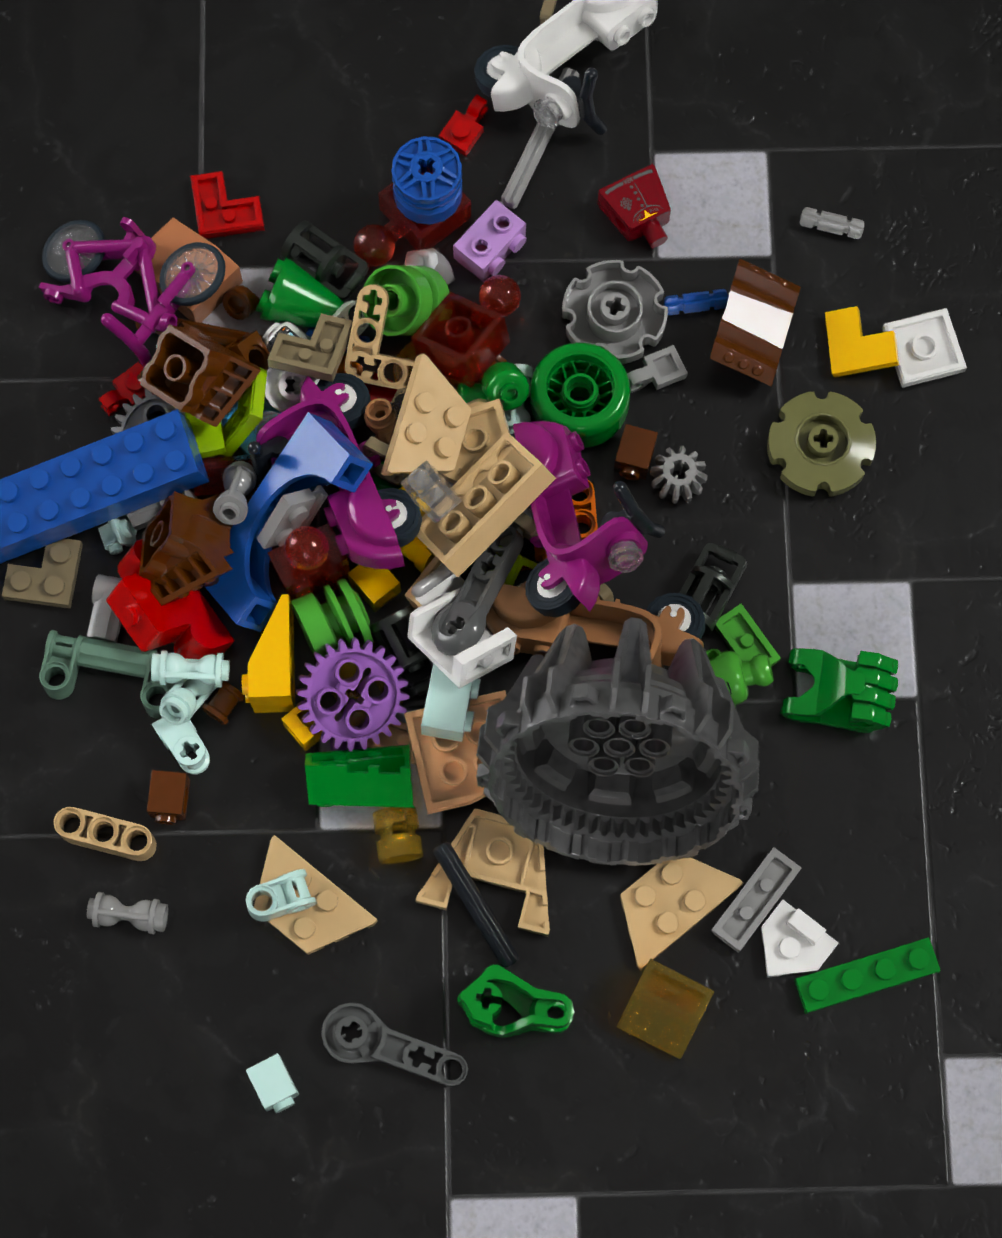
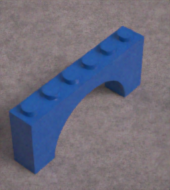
(312, 457)

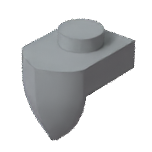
(432, 259)

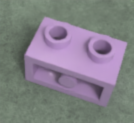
(490, 241)

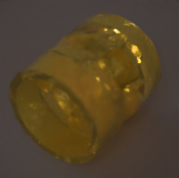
(401, 846)

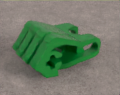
(844, 691)
(527, 1000)

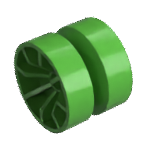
(412, 296)

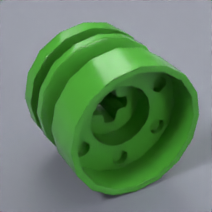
(332, 620)

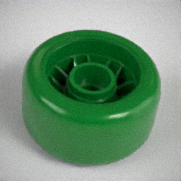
(586, 373)

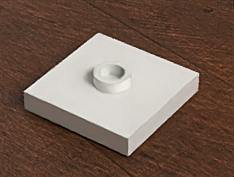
(926, 348)

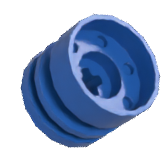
(427, 196)

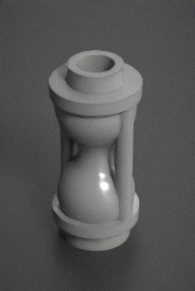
(238, 482)
(143, 915)

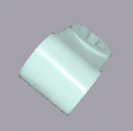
(182, 740)
(282, 895)

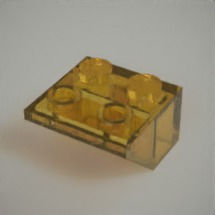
(665, 1009)

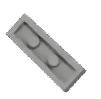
(756, 899)

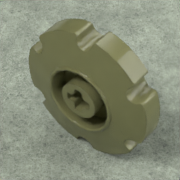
(808, 465)

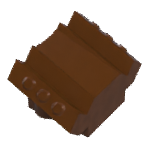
(755, 322)
(197, 373)
(184, 547)

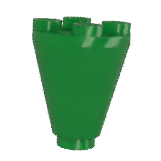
(296, 297)

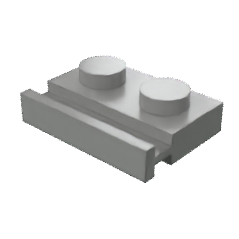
(291, 512)

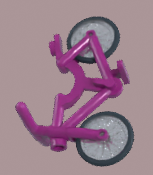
(185, 279)

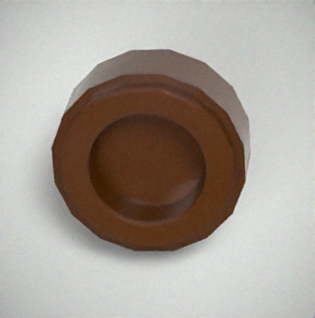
(240, 302)

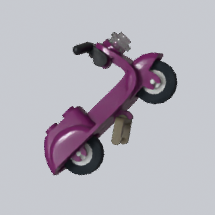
(369, 521)
(575, 565)

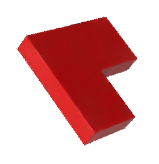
(221, 216)

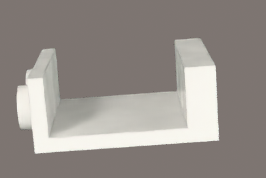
(471, 663)

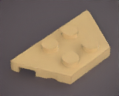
(428, 423)
(671, 902)
(326, 922)

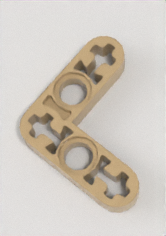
(371, 350)

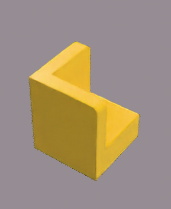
(374, 585)
(299, 729)

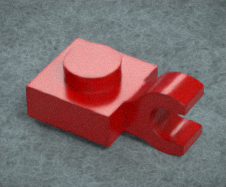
(464, 130)
(126, 386)

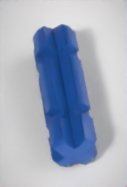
(696, 302)

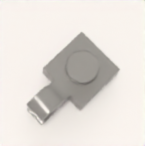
(660, 368)

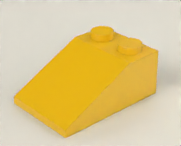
(272, 664)

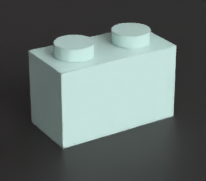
(447, 707)

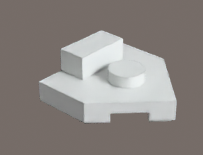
(794, 942)

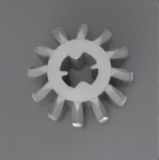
(678, 462)

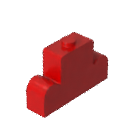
(185, 622)

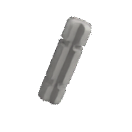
(832, 223)

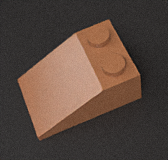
(171, 238)

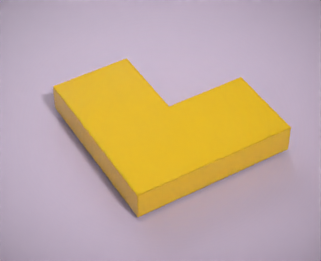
(851, 350)

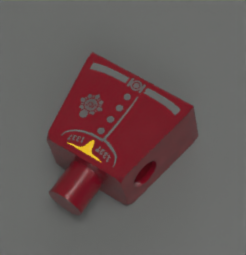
(637, 206)

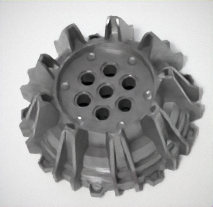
(618, 752)

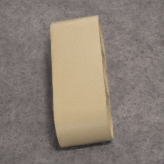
(91, 824)

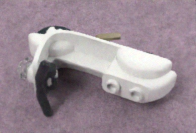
(522, 76)

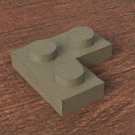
(313, 357)
(51, 583)

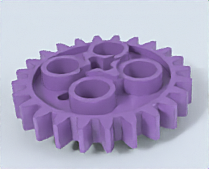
(325, 678)

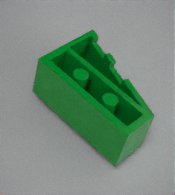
(360, 777)

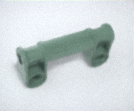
(67, 654)

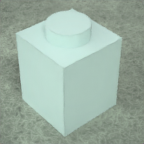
(273, 1084)

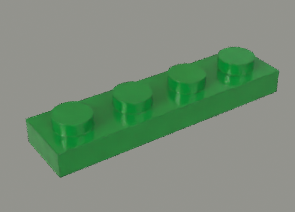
(867, 975)

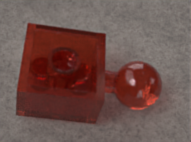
(377, 242)
(469, 336)
(308, 561)

